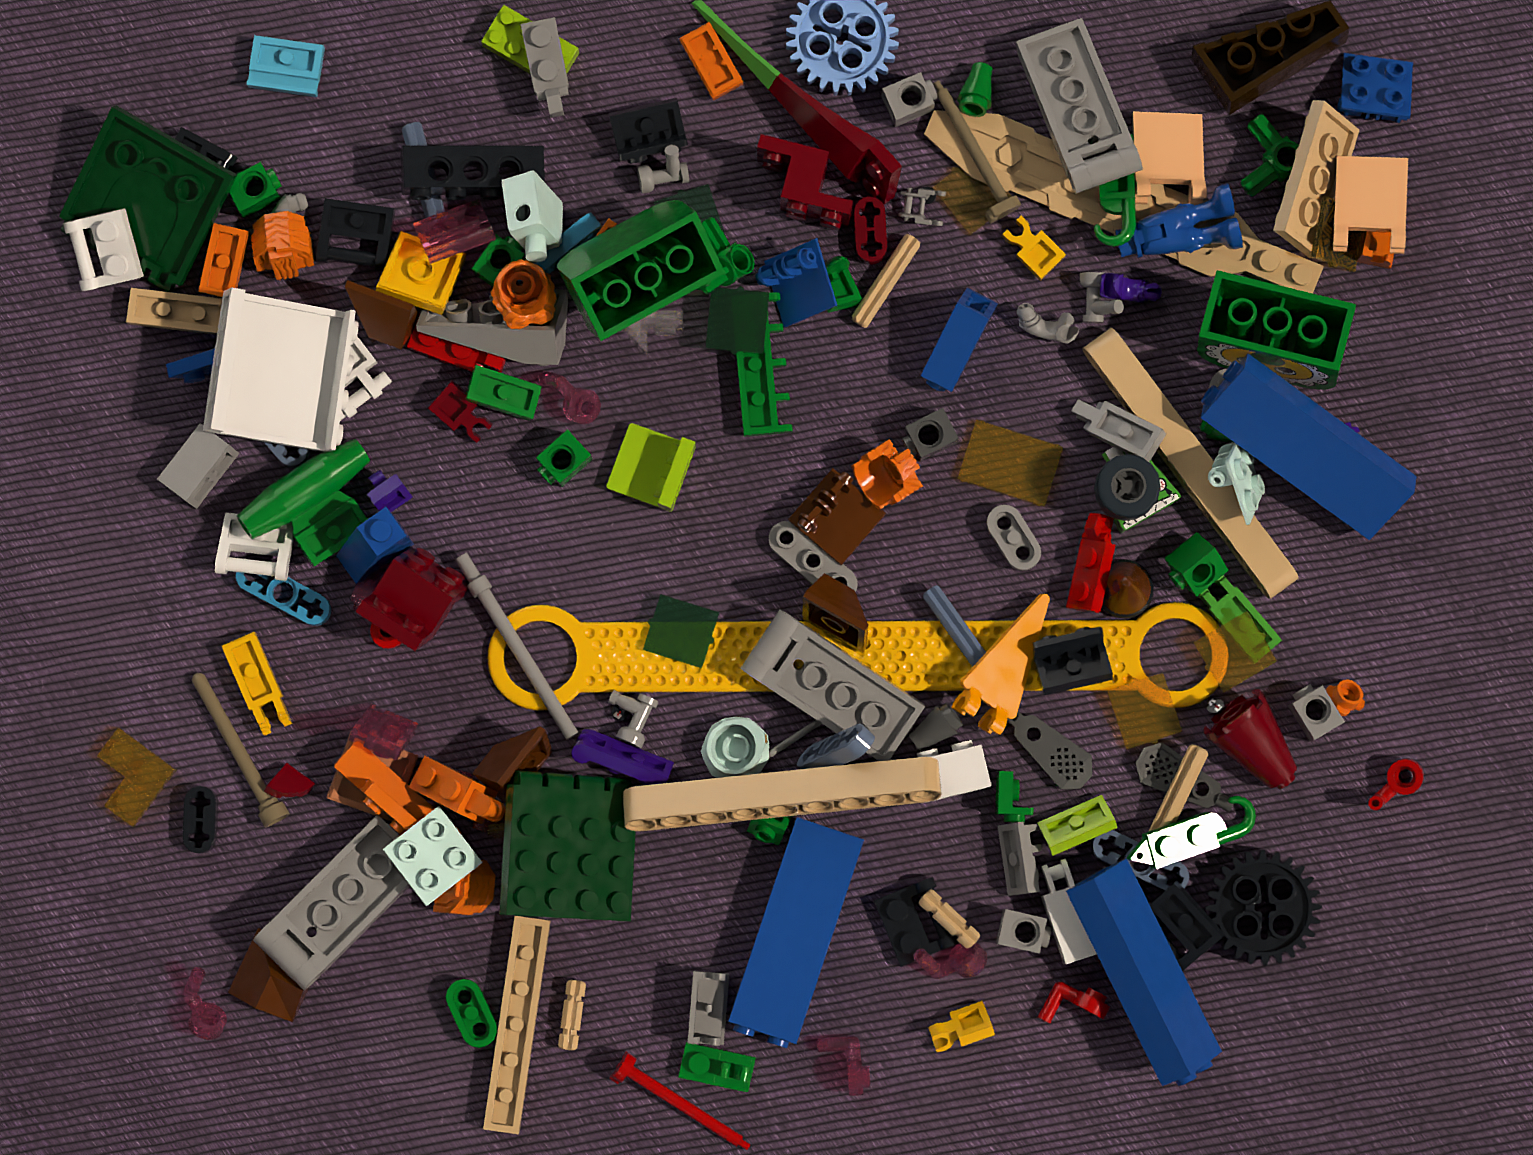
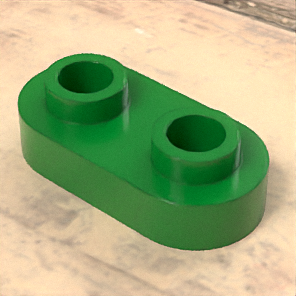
(471, 1013)

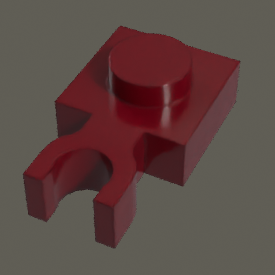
(456, 410)

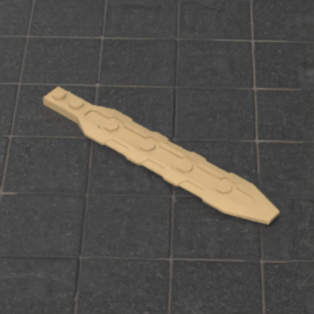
(1032, 168)

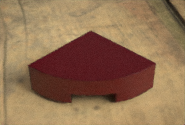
(289, 783)

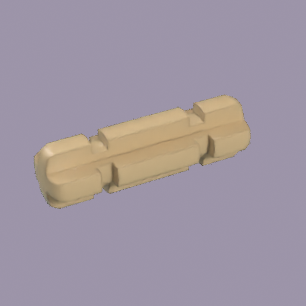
(949, 918)
(572, 1015)

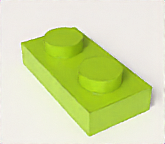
(1077, 825)

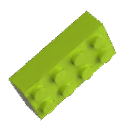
(507, 40)

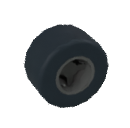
(1138, 487)

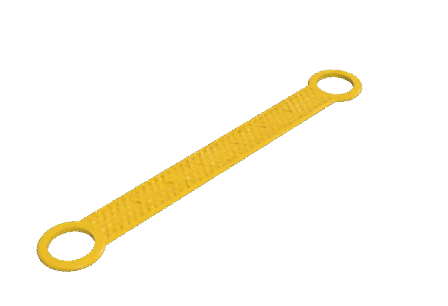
(904, 652)

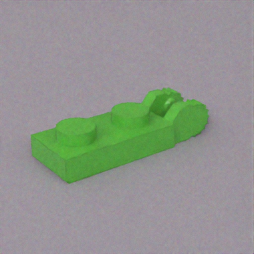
(1235, 604)

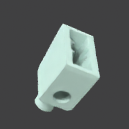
(533, 214)

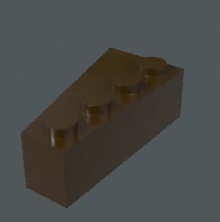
(1262, 57)

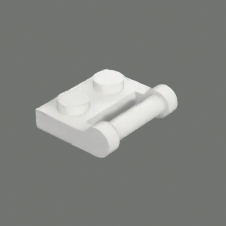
(114, 248)
(274, 543)

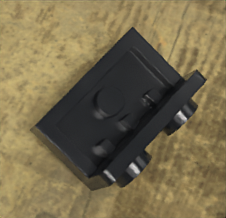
(647, 130)
(1071, 660)

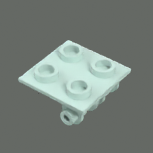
(1236, 468)
(432, 856)

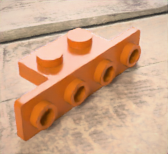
(383, 788)

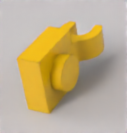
(966, 1024)

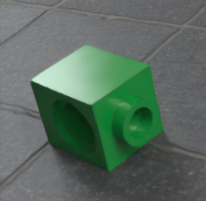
(249, 204)
(483, 267)
(564, 443)
(1195, 565)

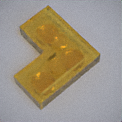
(143, 772)

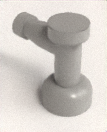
(674, 171)
(1094, 307)
(641, 709)

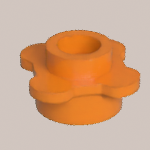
(1346, 696)

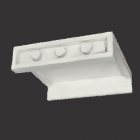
(280, 371)

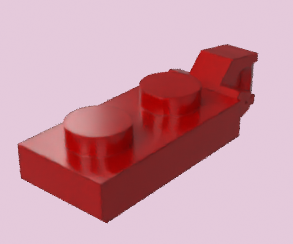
(453, 353)
(1092, 565)

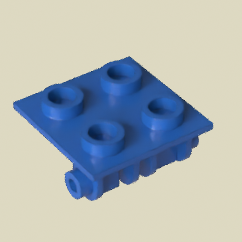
(1376, 87)
(800, 280)

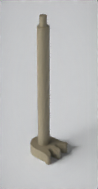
(1005, 204)

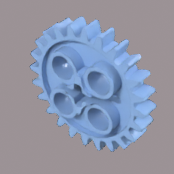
(829, 66)

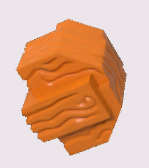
(282, 244)
(886, 475)
(470, 894)

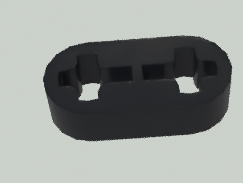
(191, 819)

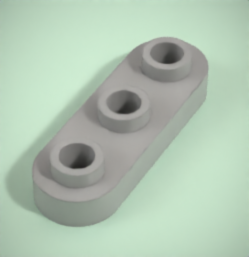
(800, 549)

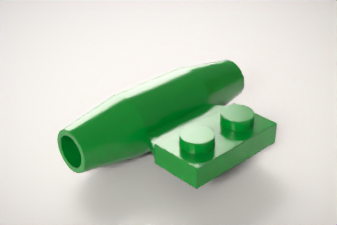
(312, 502)

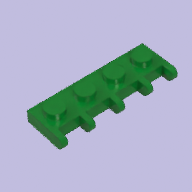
(758, 387)

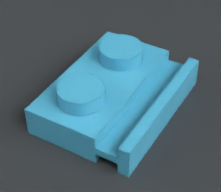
(285, 66)

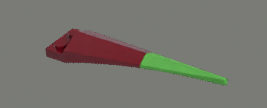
(849, 148)

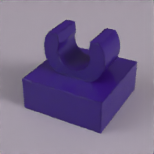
(388, 492)

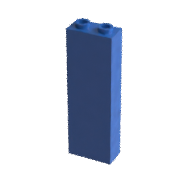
(1307, 446)
(795, 932)
(1145, 973)

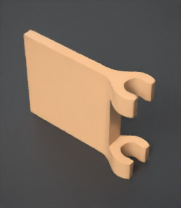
(1169, 153)
(1370, 198)

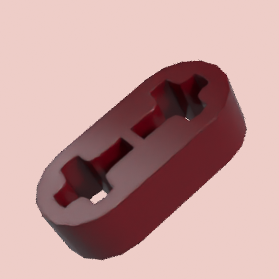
(878, 229)

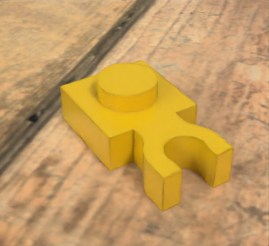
(1037, 251)

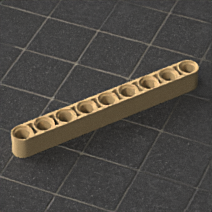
(1190, 463)
(781, 794)

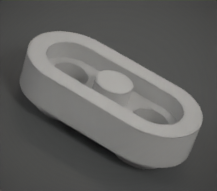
(1013, 538)

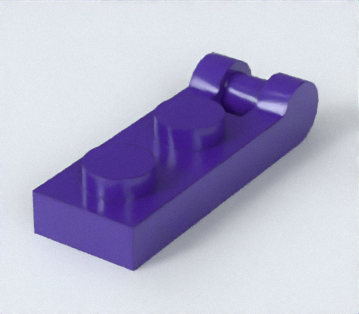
(621, 757)

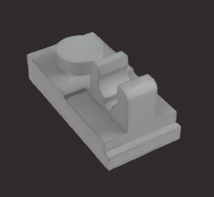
(1018, 857)

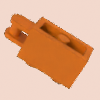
(457, 791)

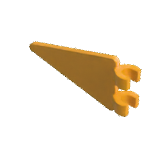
(1003, 671)

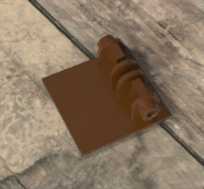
(836, 516)

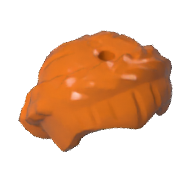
(527, 302)

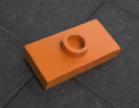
(711, 61)

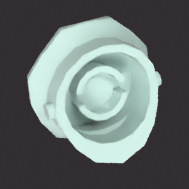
(735, 748)

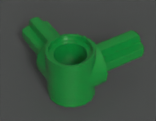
(1271, 168)
(734, 257)

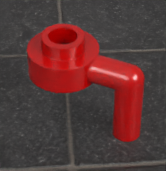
(1396, 785)
(1090, 1001)

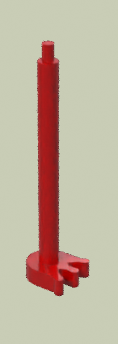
(627, 1069)

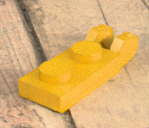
(256, 679)

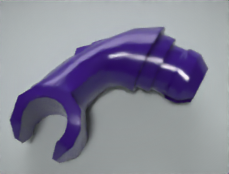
(1119, 287)

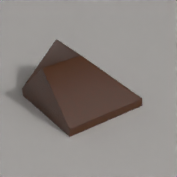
(382, 315)
(836, 611)
(518, 753)
(266, 985)

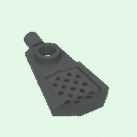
(1047, 746)
(1214, 794)

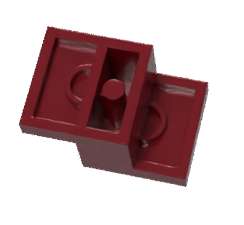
(804, 182)
(413, 598)

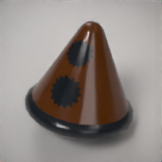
(1127, 589)

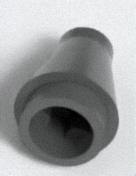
(937, 726)

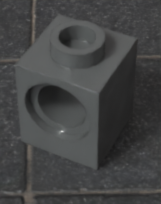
(941, 424)

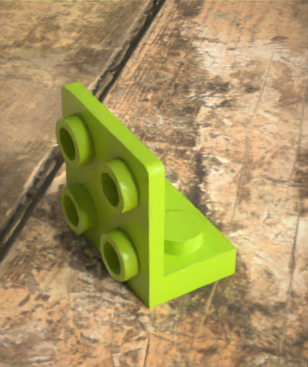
(651, 467)

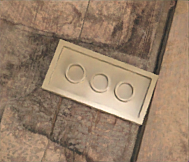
(1313, 174)

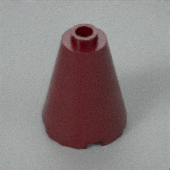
(1254, 740)

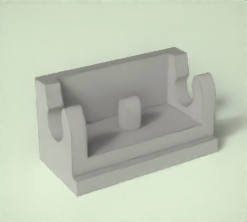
(198, 466)
(708, 1008)

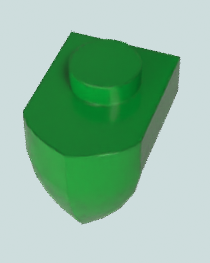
(842, 283)

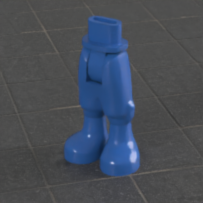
(1175, 230)

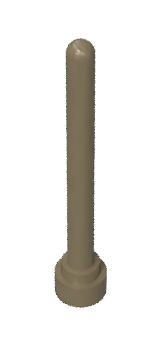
(270, 808)

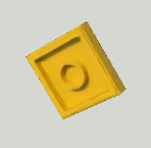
(414, 279)

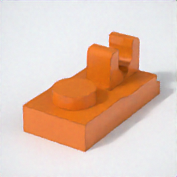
(223, 259)

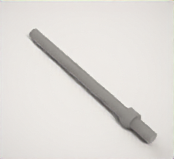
(480, 588)

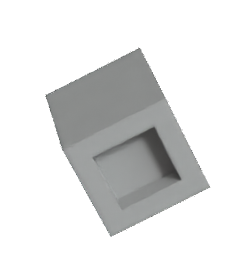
(901, 112)
(1330, 718)
(1008, 924)

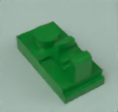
(503, 393)
(717, 1067)

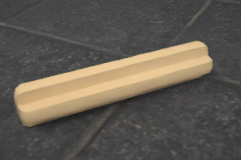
(885, 280)
(1180, 787)

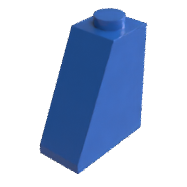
(958, 340)
(373, 545)

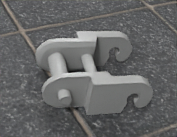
(919, 218)

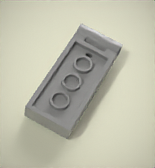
(1078, 106)
(831, 684)
(337, 904)

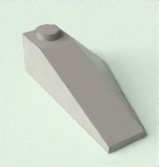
(484, 329)

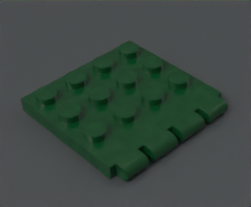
(163, 186)
(567, 848)

